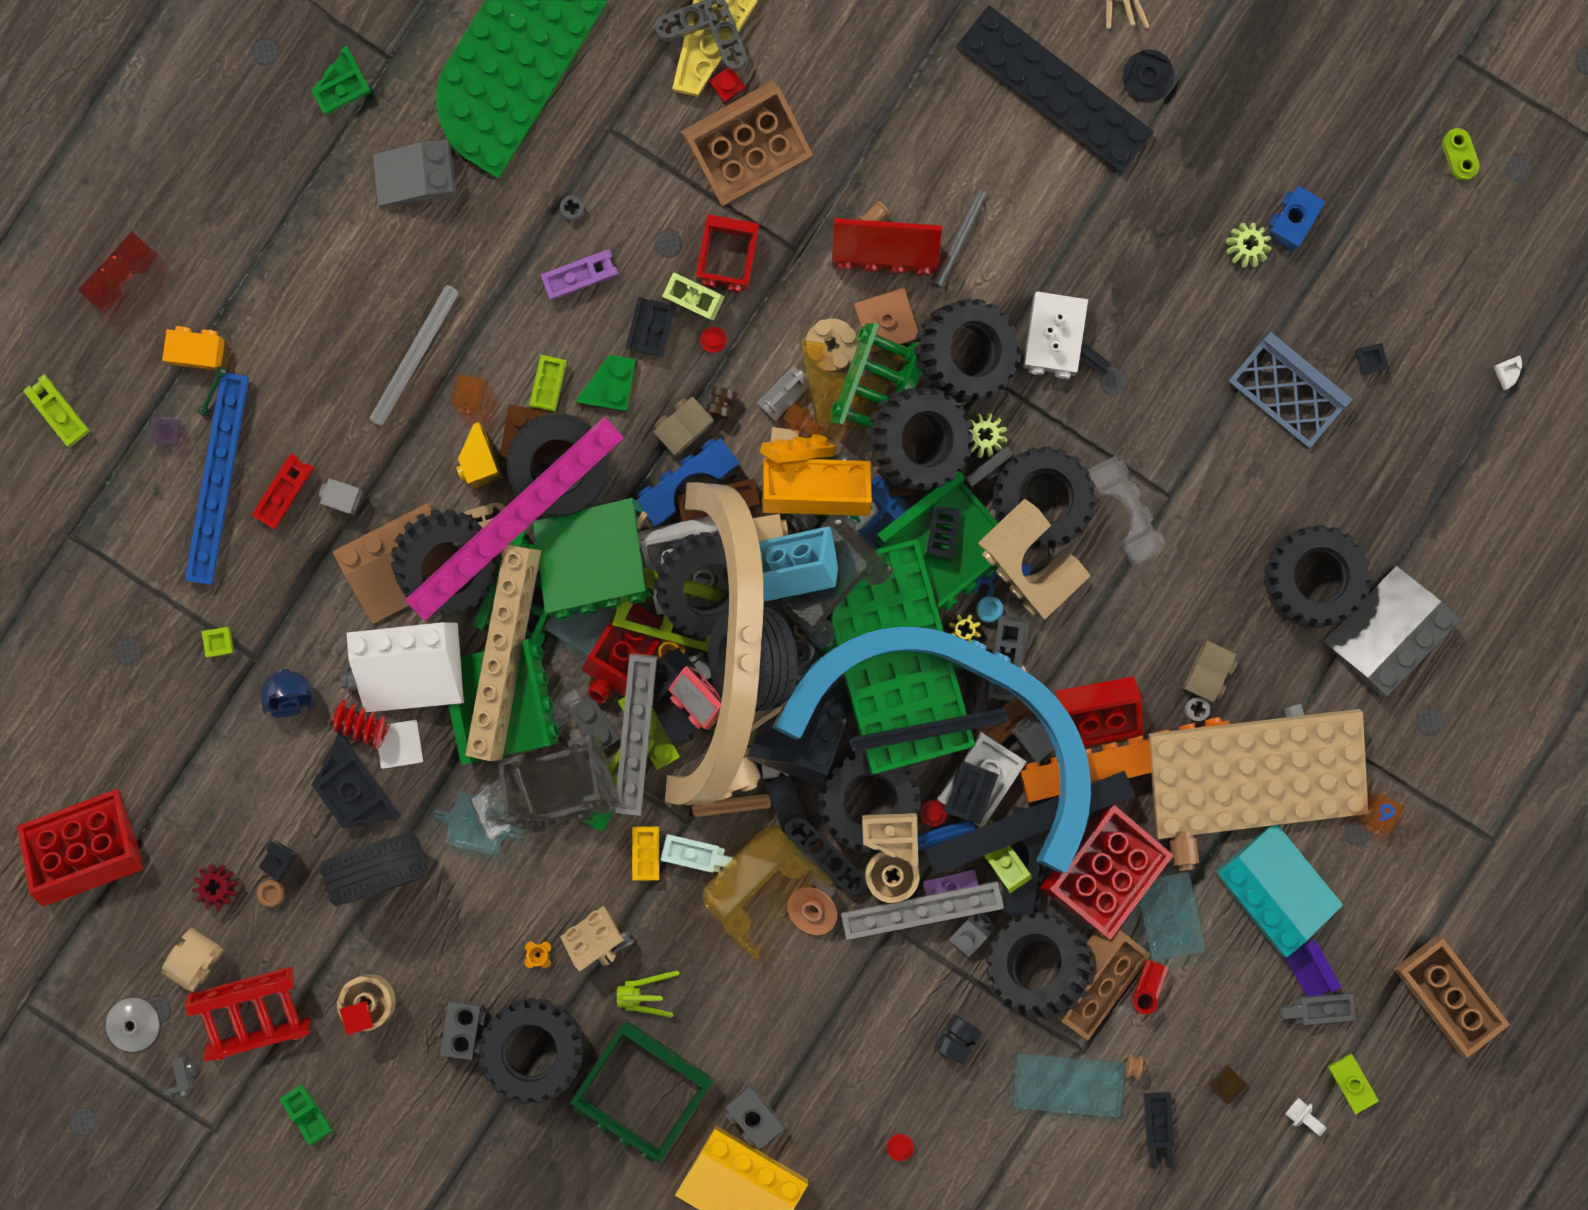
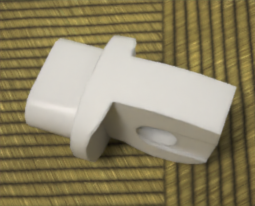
(1300, 1113)

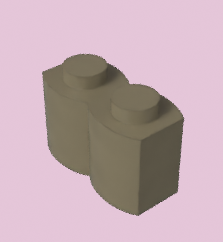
(682, 426)
(1210, 671)

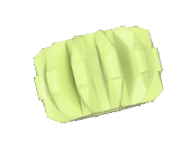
(1240, 237)
(994, 435)

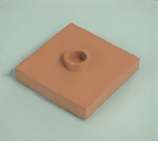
(892, 314)

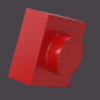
(727, 85)

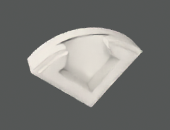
(1509, 371)

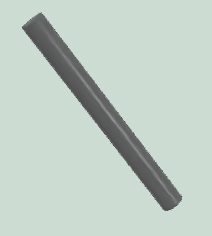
(959, 238)

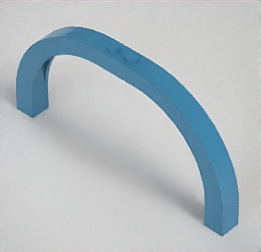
(1069, 749)

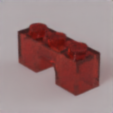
(105, 284)

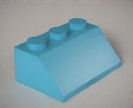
(798, 563)

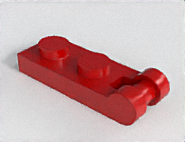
(282, 492)

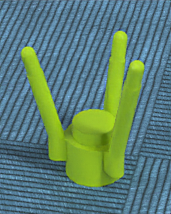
(630, 997)

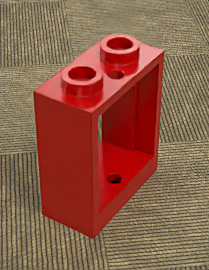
(733, 227)

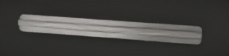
(414, 355)

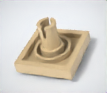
(592, 939)

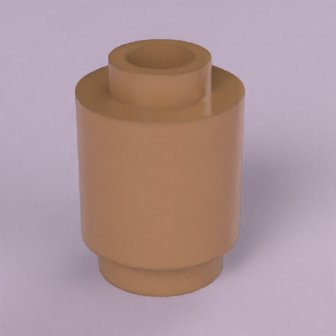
(1184, 851)

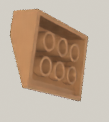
(747, 142)
(369, 569)

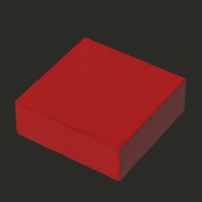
(356, 1017)

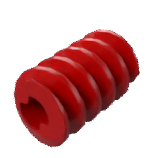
(359, 724)

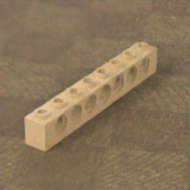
(503, 652)

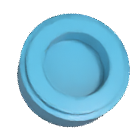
(989, 609)

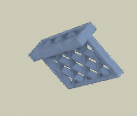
(1303, 370)

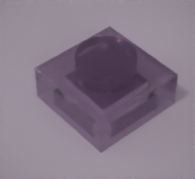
(164, 431)

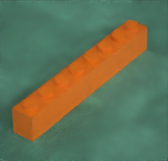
(1134, 759)

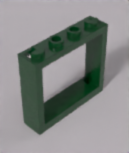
(626, 1135)

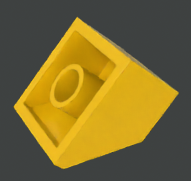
(478, 460)

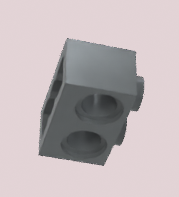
(455, 1028)

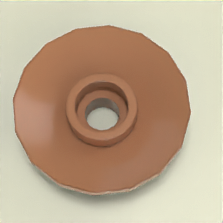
(806, 916)

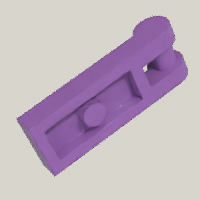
(579, 275)

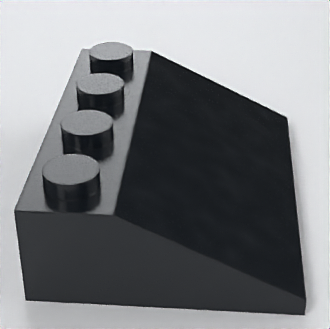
(815, 750)

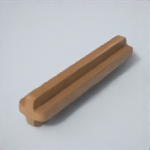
(733, 805)

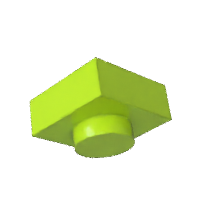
(217, 642)

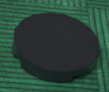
(1148, 76)

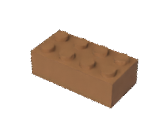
(1451, 996)

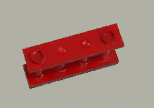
(243, 990)

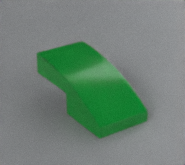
(306, 1114)

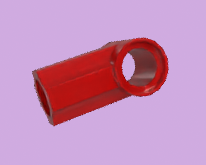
(1149, 983)

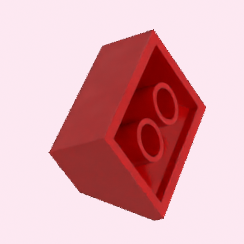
(1104, 710)

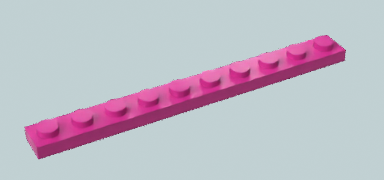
(514, 518)

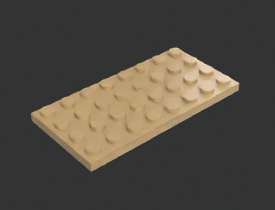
(1259, 773)

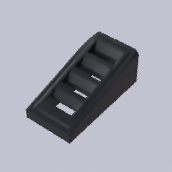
(937, 553)

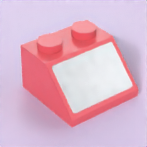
(697, 696)

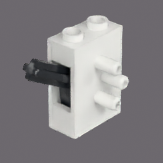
(1056, 337)

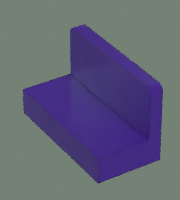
(1312, 969)

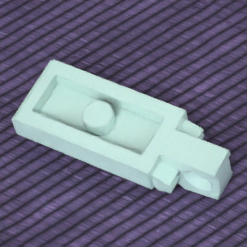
(694, 854)

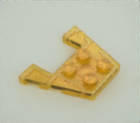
(827, 385)

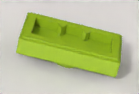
(548, 383)
(1353, 1083)

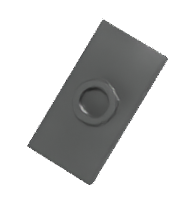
(990, 468)

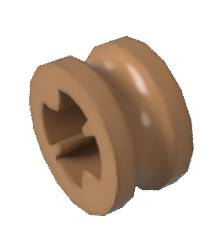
(1134, 1067)

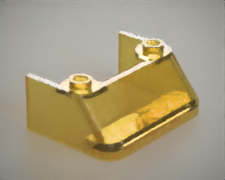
(747, 873)

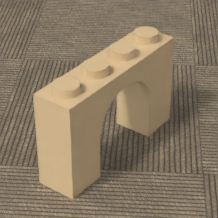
(1006, 548)

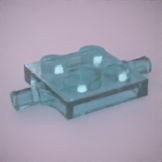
(466, 830)

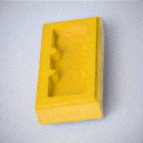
(645, 853)

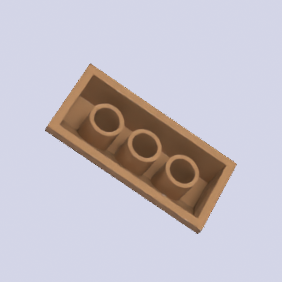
(1115, 967)

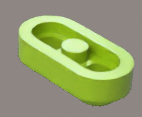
(1461, 153)

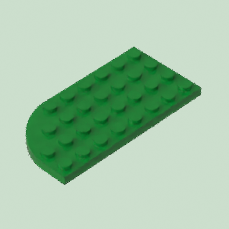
(507, 74)
(901, 685)

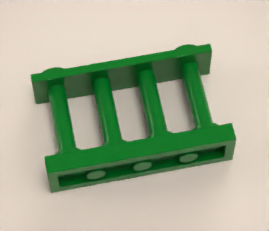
(903, 379)
(484, 615)

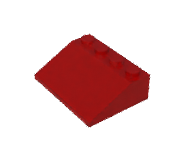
(886, 246)
(78, 848)
(1108, 871)

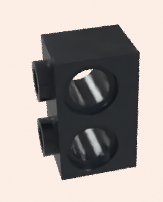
(667, 670)

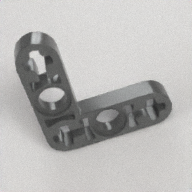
(706, 20)

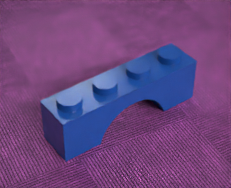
(714, 461)

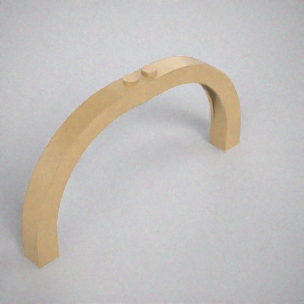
(742, 651)

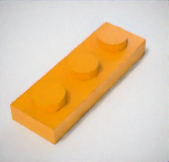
(798, 449)

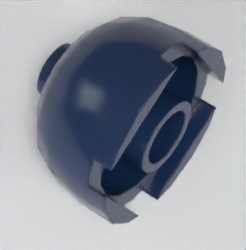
(286, 693)

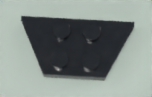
(351, 789)

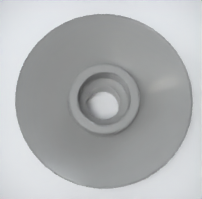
(145, 1021)

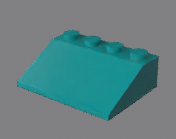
(1278, 890)

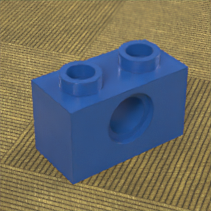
(1307, 208)

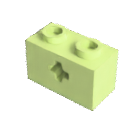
(693, 296)

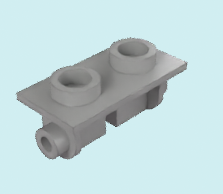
(784, 393)

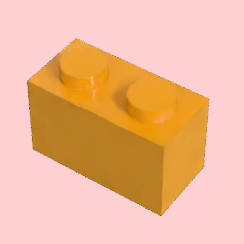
(193, 349)

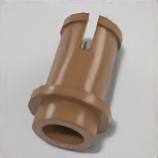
(875, 213)

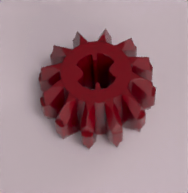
(208, 878)

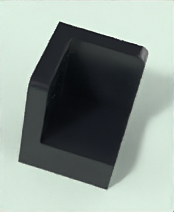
(278, 860)

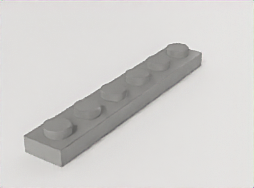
(635, 733)
(922, 910)

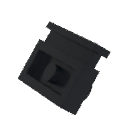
(650, 327)
(970, 792)

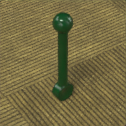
(220, 372)

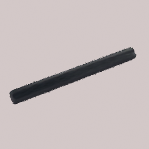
(928, 730)

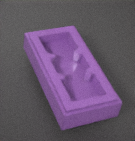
(950, 882)

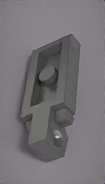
(1320, 1008)

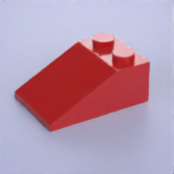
(612, 651)

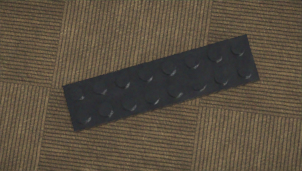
(1054, 89)

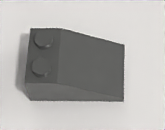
(415, 173)

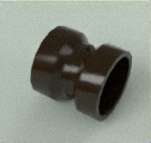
(721, 402)

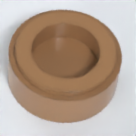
(270, 893)

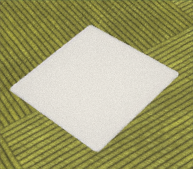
(401, 745)

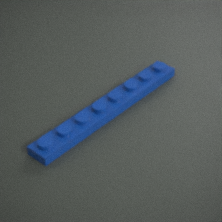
(217, 479)

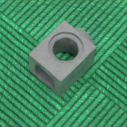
(340, 496)

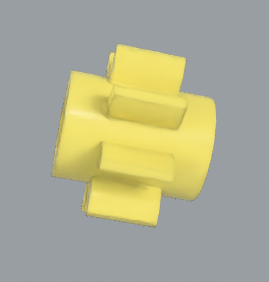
(971, 627)

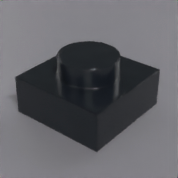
(1371, 359)

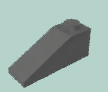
(1011, 642)

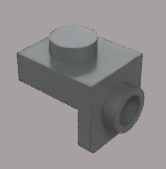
(972, 933)
(184, 1071)

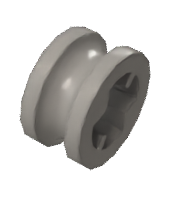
(1190, 713)

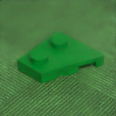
(341, 84)
(610, 385)

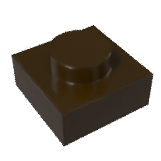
(1228, 1084)

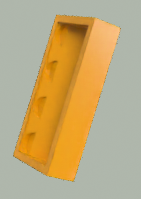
(817, 487)

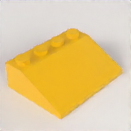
(739, 1177)

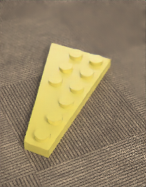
(699, 50)

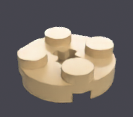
(844, 337)

